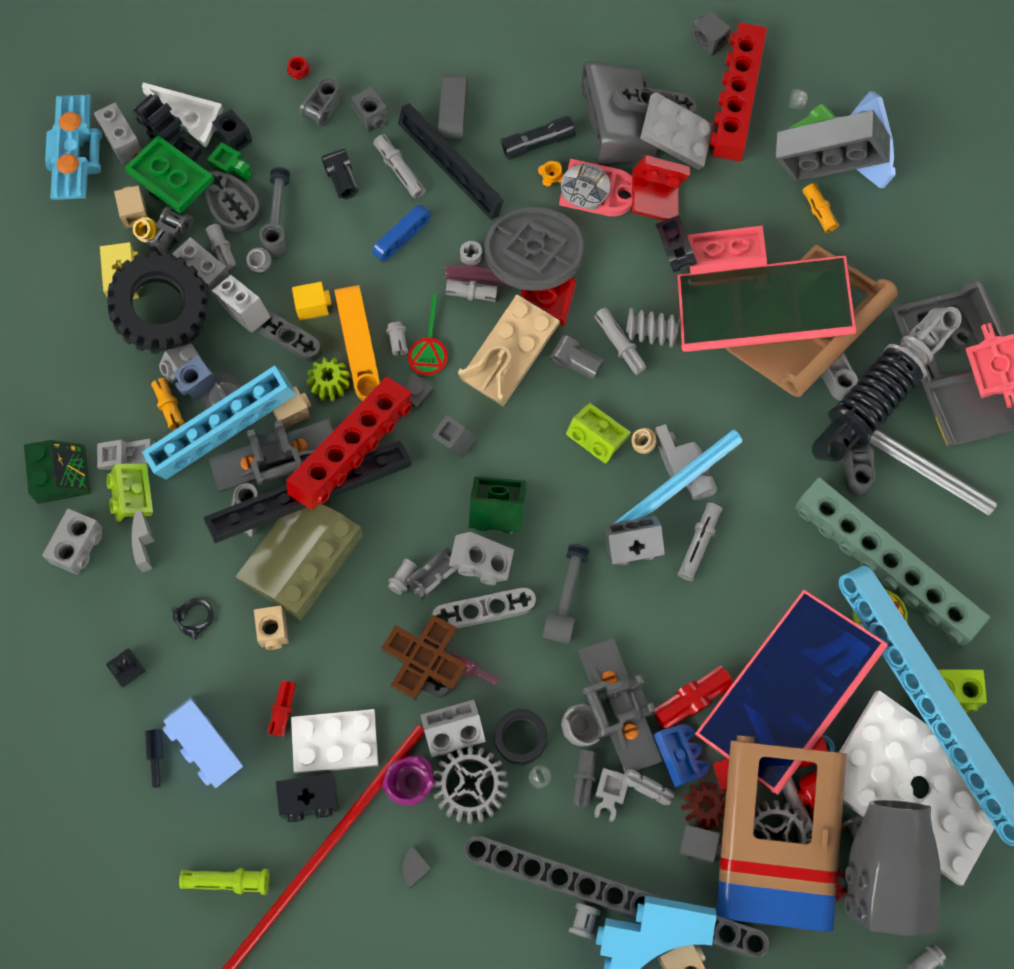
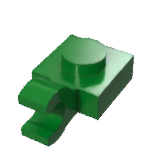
(228, 160)

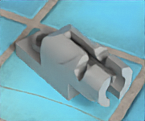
(679, 457)

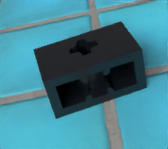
(293, 790)

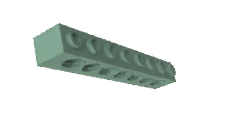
(905, 563)

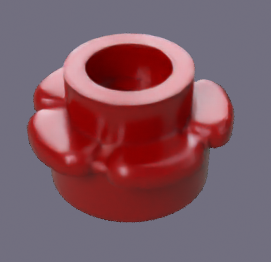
(298, 63)

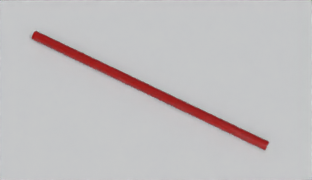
(321, 853)

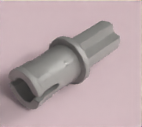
(220, 246)

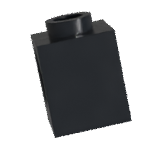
(236, 138)

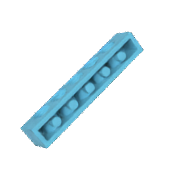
(219, 423)

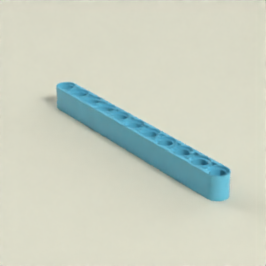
(933, 699)

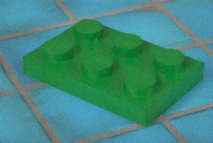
(169, 174)

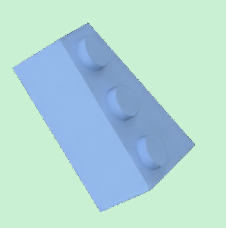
(201, 743)

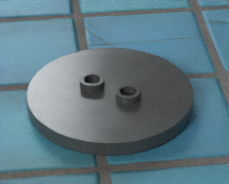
(534, 248)

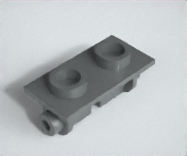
(431, 573)

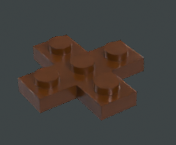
(424, 657)

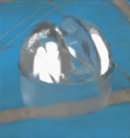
(798, 98)
(534, 779)

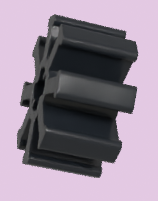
(158, 119)

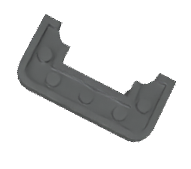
(616, 129)

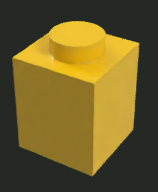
(311, 300)

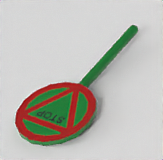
(428, 354)

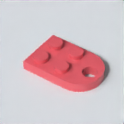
(613, 204)

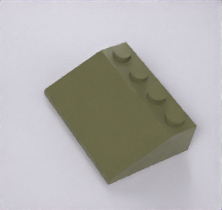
(300, 557)

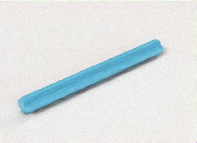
(683, 477)

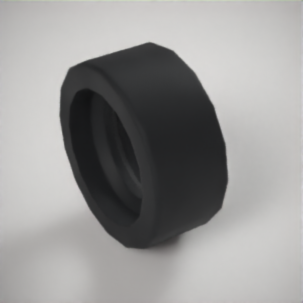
(508, 719)

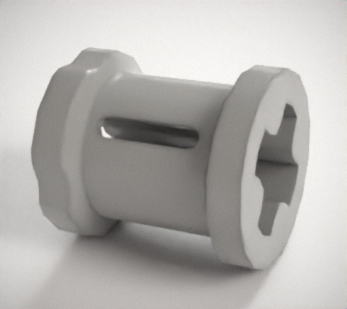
(584, 921)

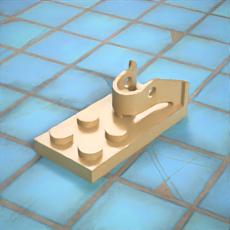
(509, 350)

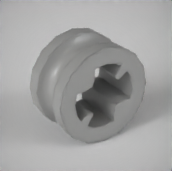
(465, 249)

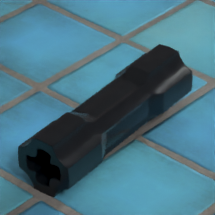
(521, 143)

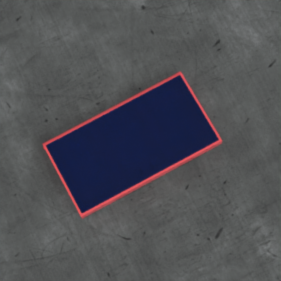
(793, 685)

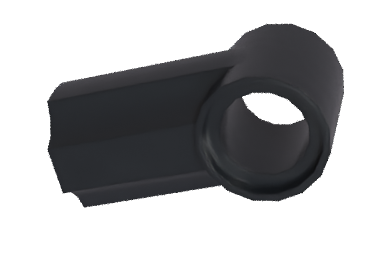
(339, 169)

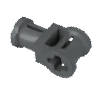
(171, 228)

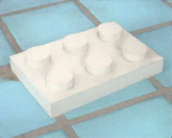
(334, 741)

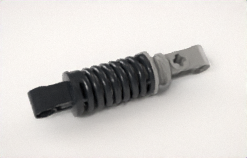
(885, 385)

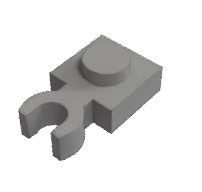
(612, 791)

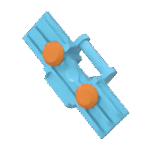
(63, 145)

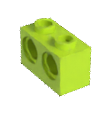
(971, 678)

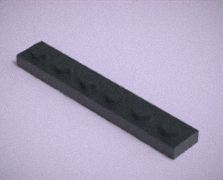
(450, 161)

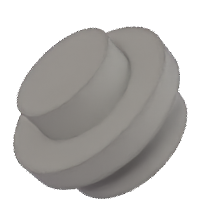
(259, 260)

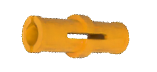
(820, 208)
(167, 403)

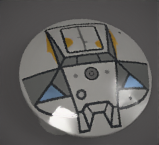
(585, 186)

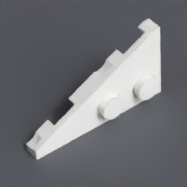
(194, 112)

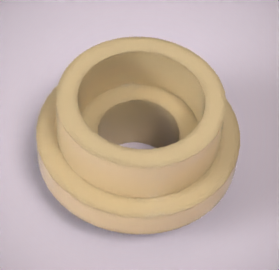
(638, 438)

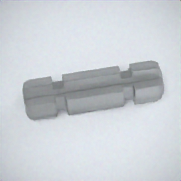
(648, 787)

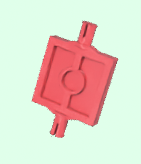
(993, 365)

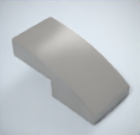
(121, 453)
(140, 537)

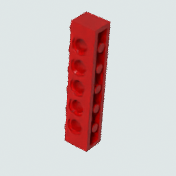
(728, 144)
(303, 483)

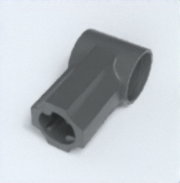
(571, 355)

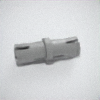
(471, 290)

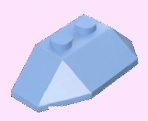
(881, 173)

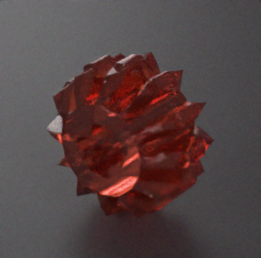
(697, 798)

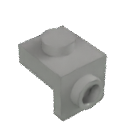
(174, 359)

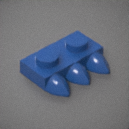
(681, 755)

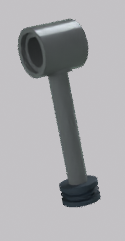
(279, 177)
(559, 624)

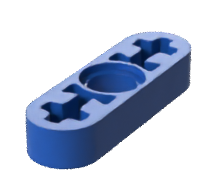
(401, 233)

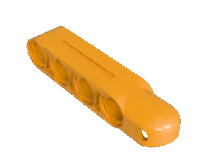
(357, 340)

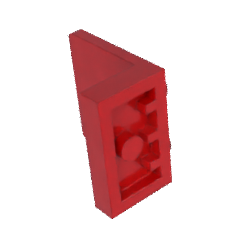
(656, 187)

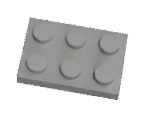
(676, 131)

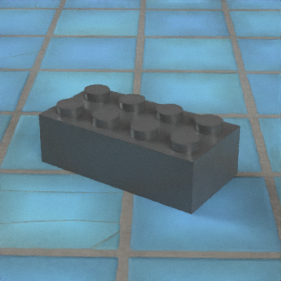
(833, 146)

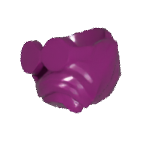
(409, 780)

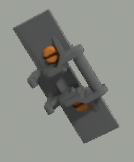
(265, 450)
(630, 708)

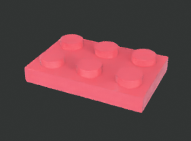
(728, 249)

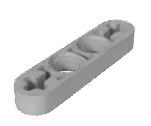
(483, 602)

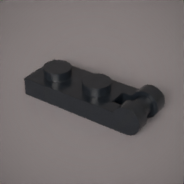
(676, 243)

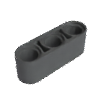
(453, 106)

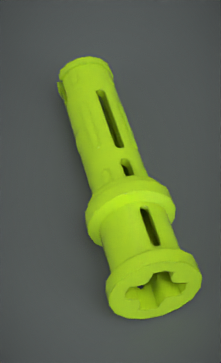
(238, 881)

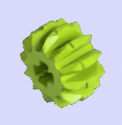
(324, 371)

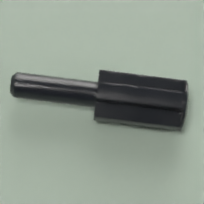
(154, 753)

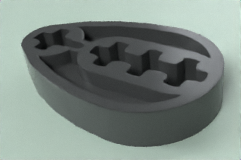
(243, 198)

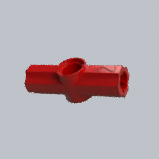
(693, 698)

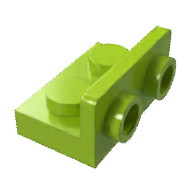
(597, 432)
(129, 490)

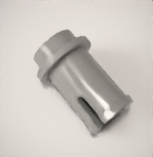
(397, 338)
(398, 582)
(929, 959)

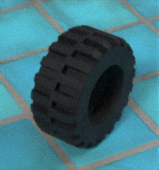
(157, 269)

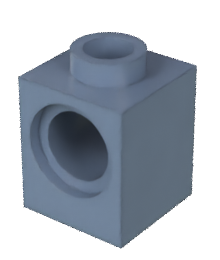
(193, 368)

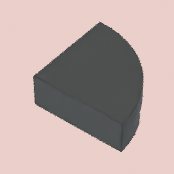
(414, 867)

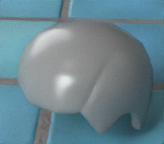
(580, 725)

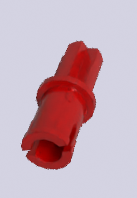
(281, 709)

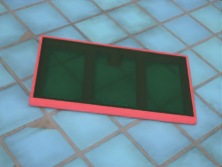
(766, 304)

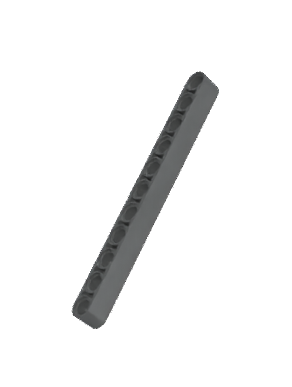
(602, 885)

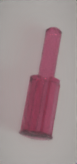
(473, 670)

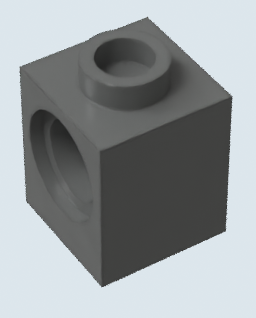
(710, 32)
(368, 101)
(454, 436)
(699, 845)

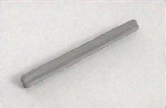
(933, 472)

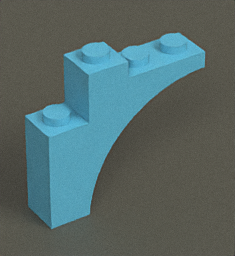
(662, 928)

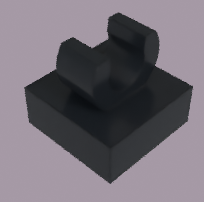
(125, 667)

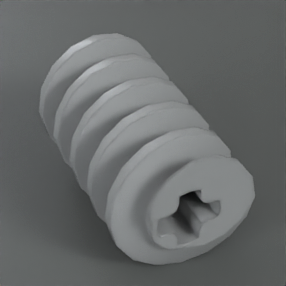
(652, 327)

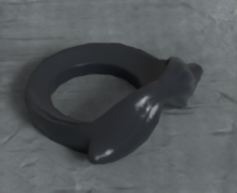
(179, 613)

